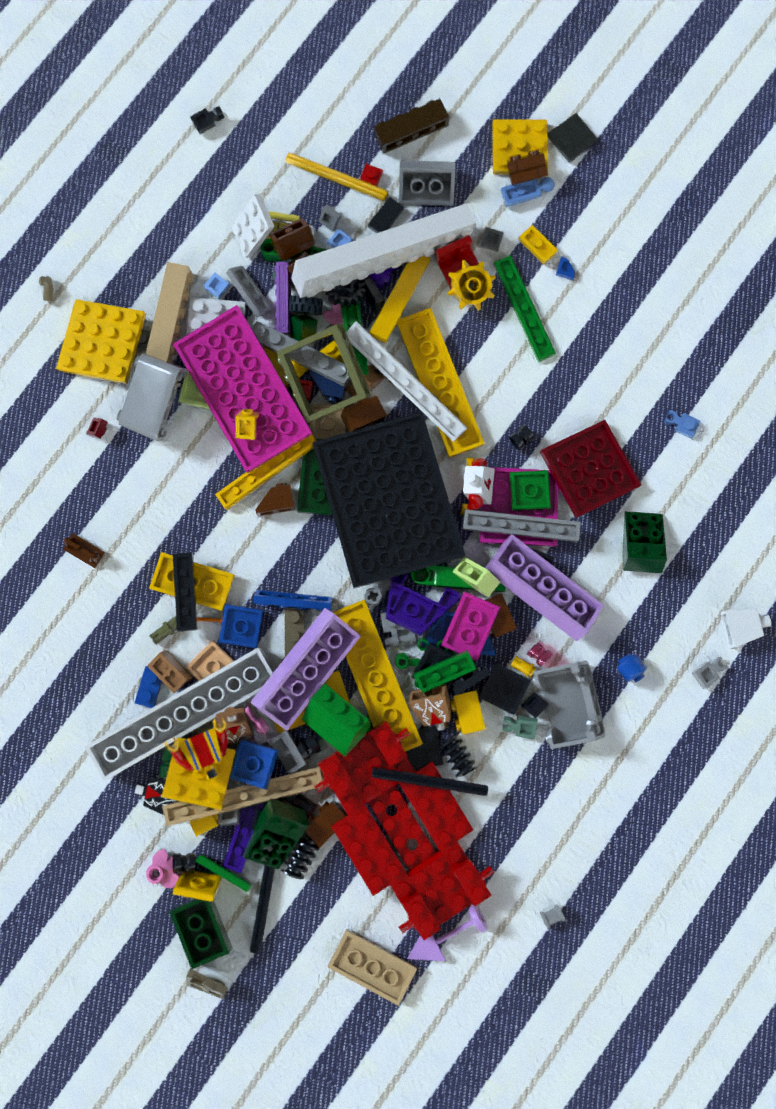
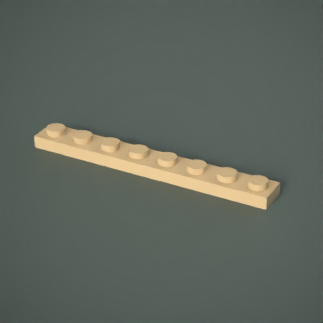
(245, 796)

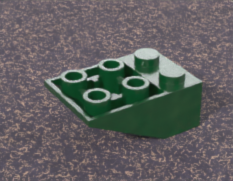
(643, 542)
(276, 833)

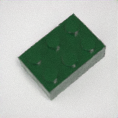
(200, 931)

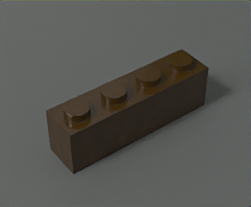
(411, 125)

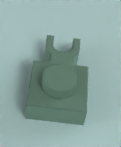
(524, 726)

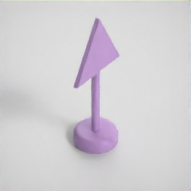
(429, 948)

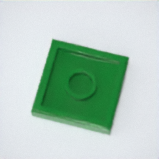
(530, 490)

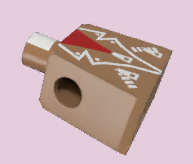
(432, 706)
(237, 725)

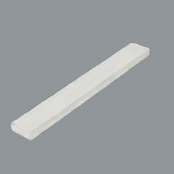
(405, 381)

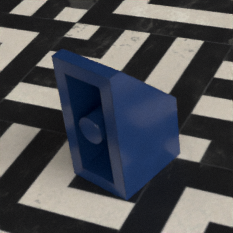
(329, 389)

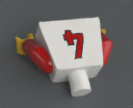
(477, 484)

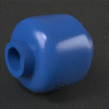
(632, 668)

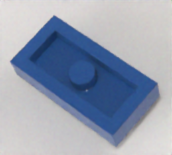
(148, 689)

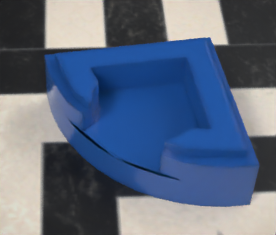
(565, 269)

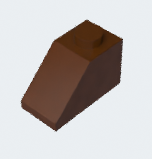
(277, 500)

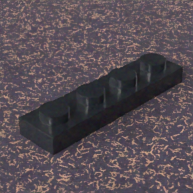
(185, 592)

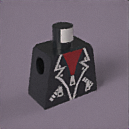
(153, 793)

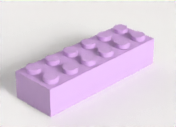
(544, 588)
(305, 669)

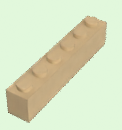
(170, 311)

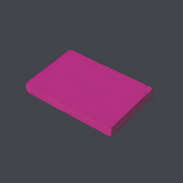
(470, 625)

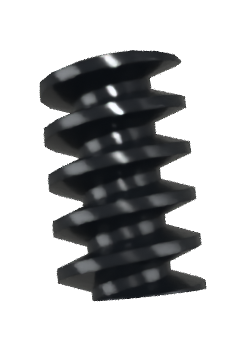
(457, 755)
(301, 858)

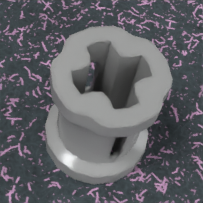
(378, 599)
(552, 916)

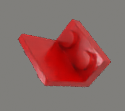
(451, 256)

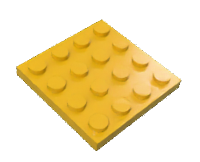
(101, 341)

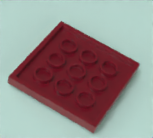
(590, 468)

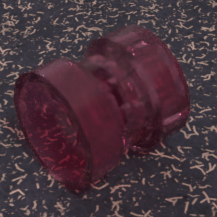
(538, 651)

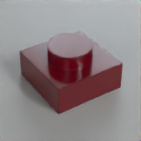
(97, 428)

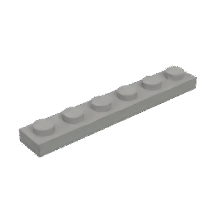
(304, 356)
(521, 525)

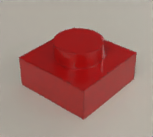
(371, 174)

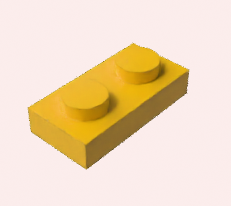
(538, 244)

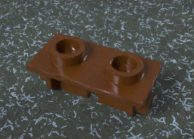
(83, 550)

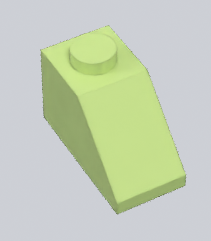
(476, 576)

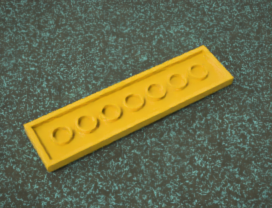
(439, 376)
(376, 676)

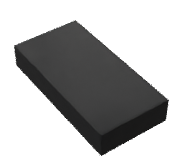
(386, 216)

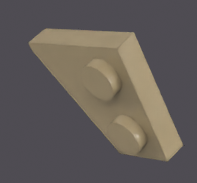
(203, 983)

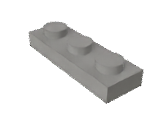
(249, 291)

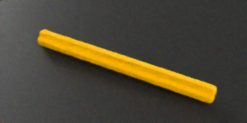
(336, 176)

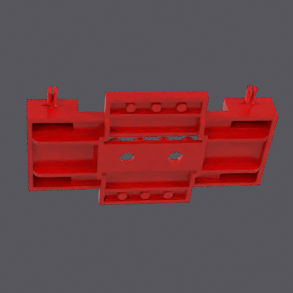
(436, 882)

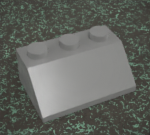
(426, 183)

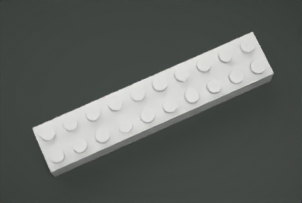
(381, 251)
(179, 714)

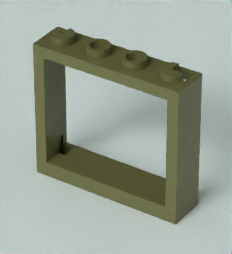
(350, 362)

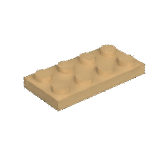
(372, 967)

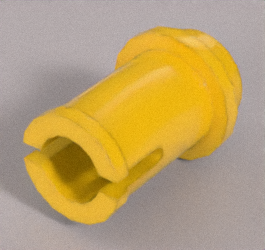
(523, 666)

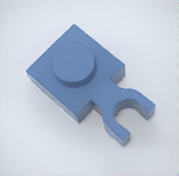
(685, 425)

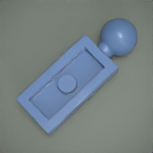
(526, 191)

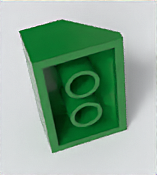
(335, 720)

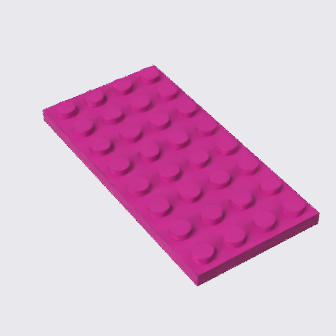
(236, 376)

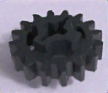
(346, 294)

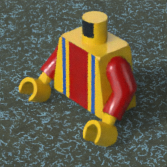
(202, 750)

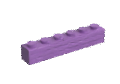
(283, 294)

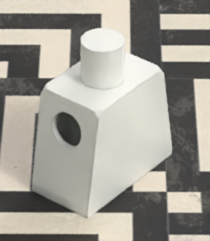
(743, 625)

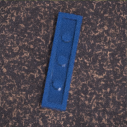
(287, 600)

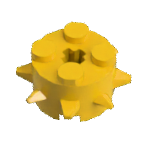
(480, 290)

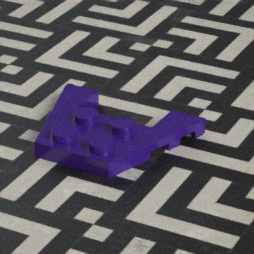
(415, 610)

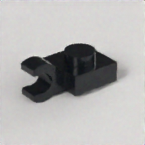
(205, 120)

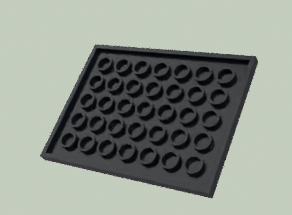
(388, 500)

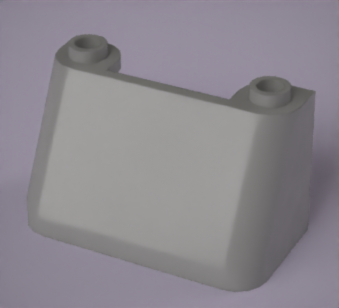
(150, 396)
(572, 704)

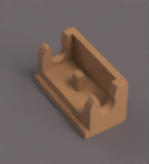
(170, 671)

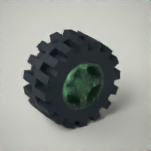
(306, 305)

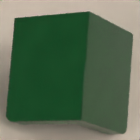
(303, 327)

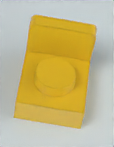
(246, 424)

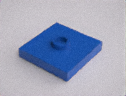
(240, 626)
(253, 764)

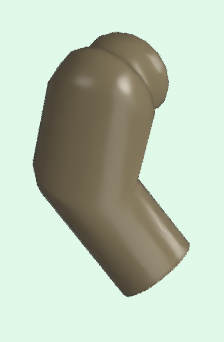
(48, 288)

